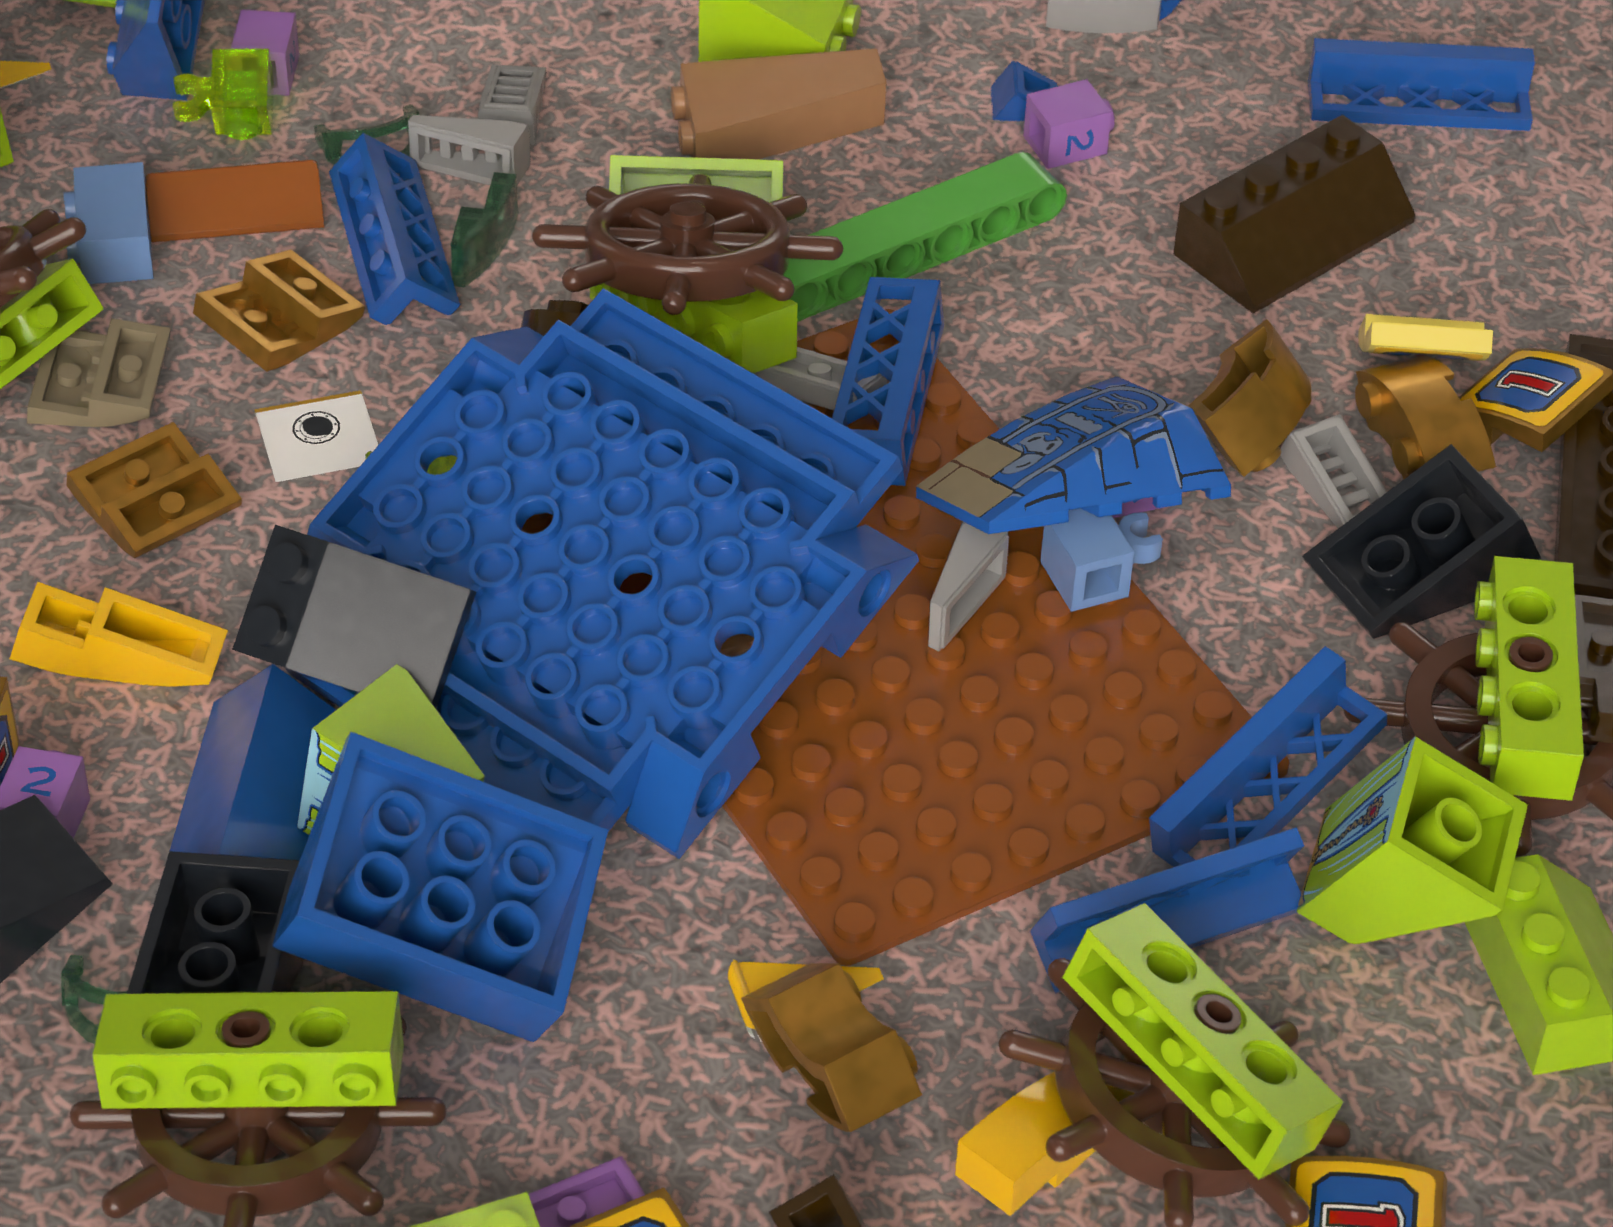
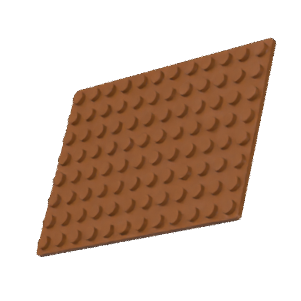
(969, 772)

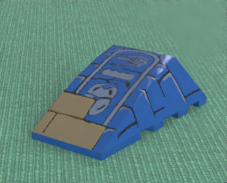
(1078, 453)

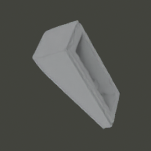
(514, 95)
(503, 141)
(1334, 437)
(968, 578)

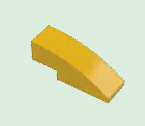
(116, 639)
(1007, 1152)

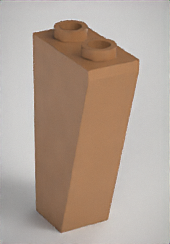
(776, 102)

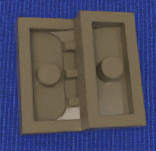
(100, 377)

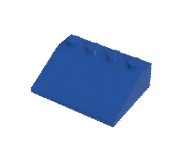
(154, 45)
(443, 889)

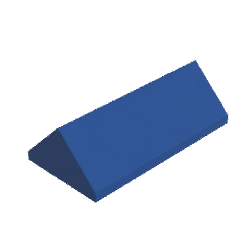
(252, 771)

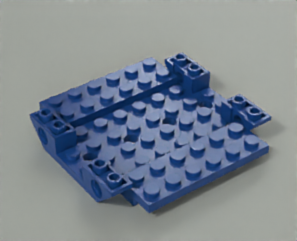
(650, 467)

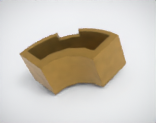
(1254, 400)
(1421, 414)
(835, 1044)

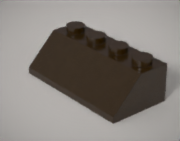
(1293, 214)

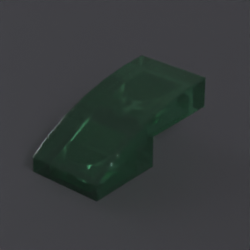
(484, 232)

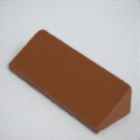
(234, 200)

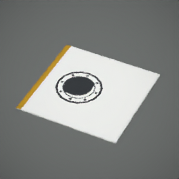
(316, 435)

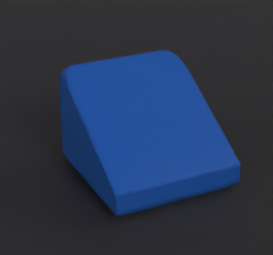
(1011, 91)

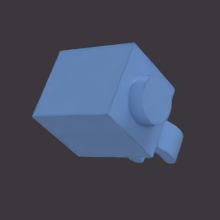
(1094, 556)

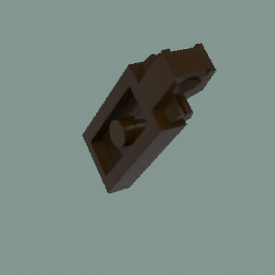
(1595, 660)

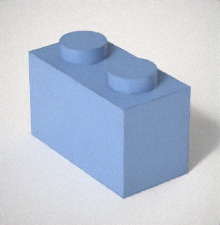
(116, 221)

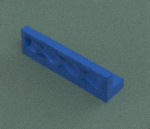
(1419, 77)
(391, 231)
(902, 401)
(1255, 751)
(1195, 899)

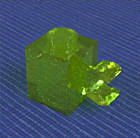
(236, 93)

